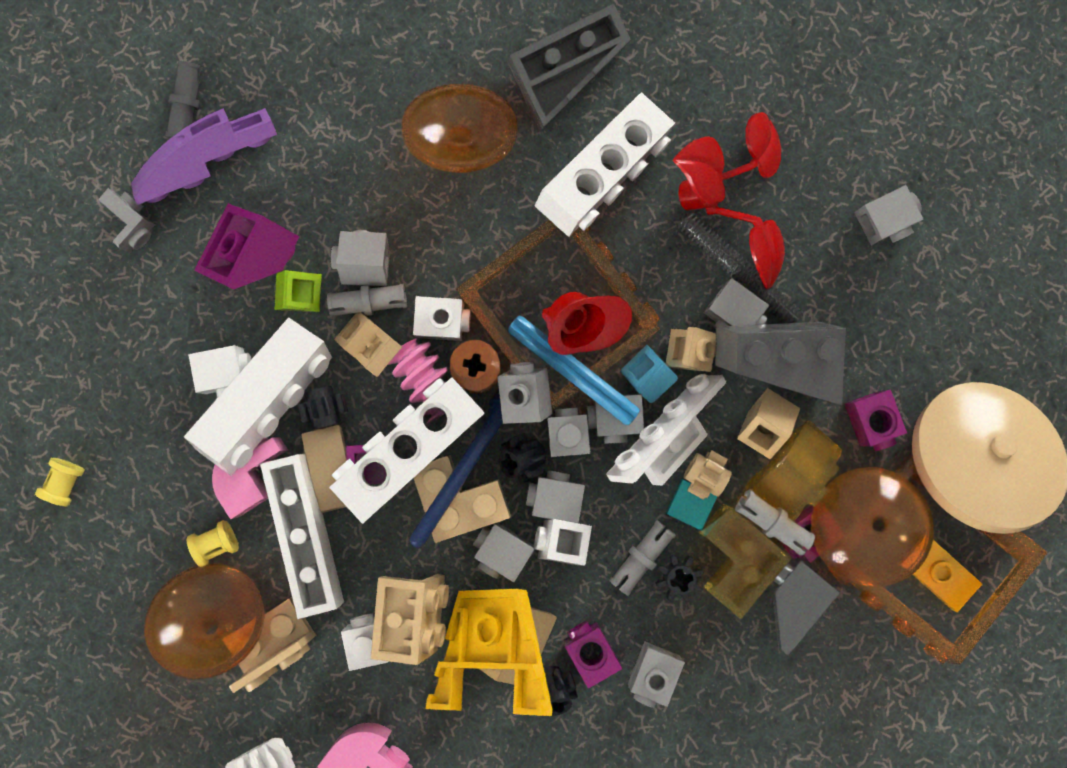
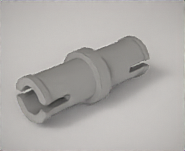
(367, 300)
(775, 522)
(642, 557)

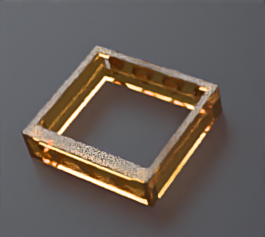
(601, 258)
(908, 622)

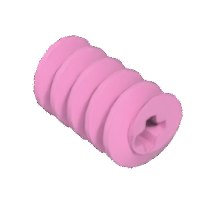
(419, 372)

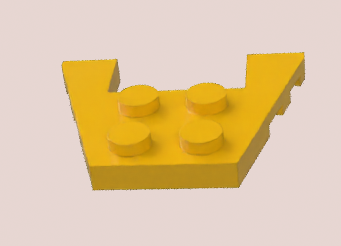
(492, 633)

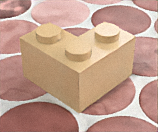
(469, 509)

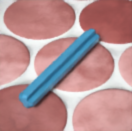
(574, 371)

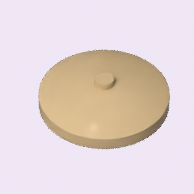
(990, 458)

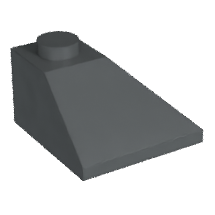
(799, 603)

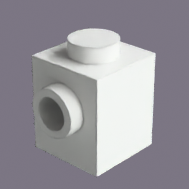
(440, 318)
(217, 368)
(563, 541)
(358, 642)

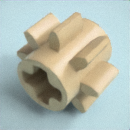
(707, 474)

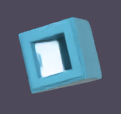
(649, 374)

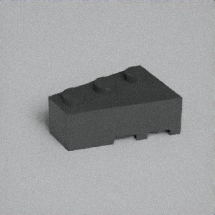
(565, 62)
(788, 355)

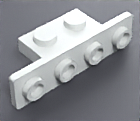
(670, 438)

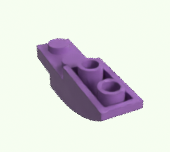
(184, 156)

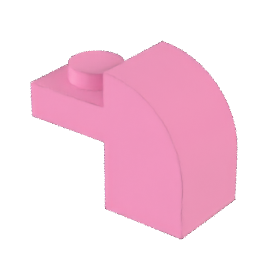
(245, 487)
(363, 747)

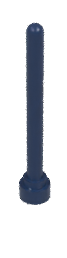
(459, 474)

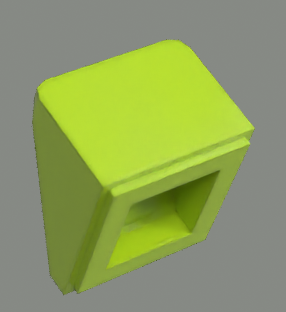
(297, 291)

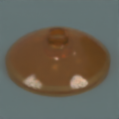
(459, 128)
(846, 533)
(193, 603)

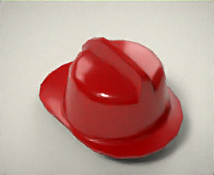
(586, 322)

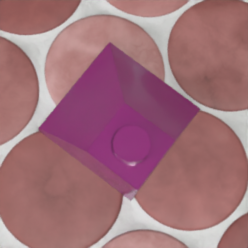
(245, 248)

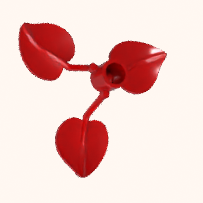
(704, 188)

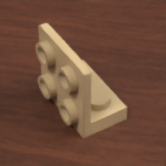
(409, 619)
(281, 643)

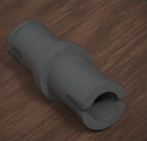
(184, 98)

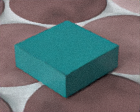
(690, 507)

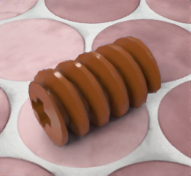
(467, 354)

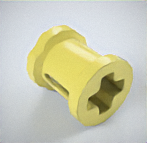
(59, 482)
(212, 543)

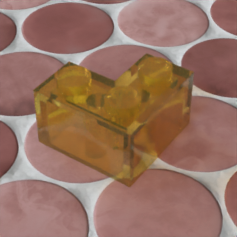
(797, 471)
(750, 562)

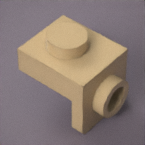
(691, 349)

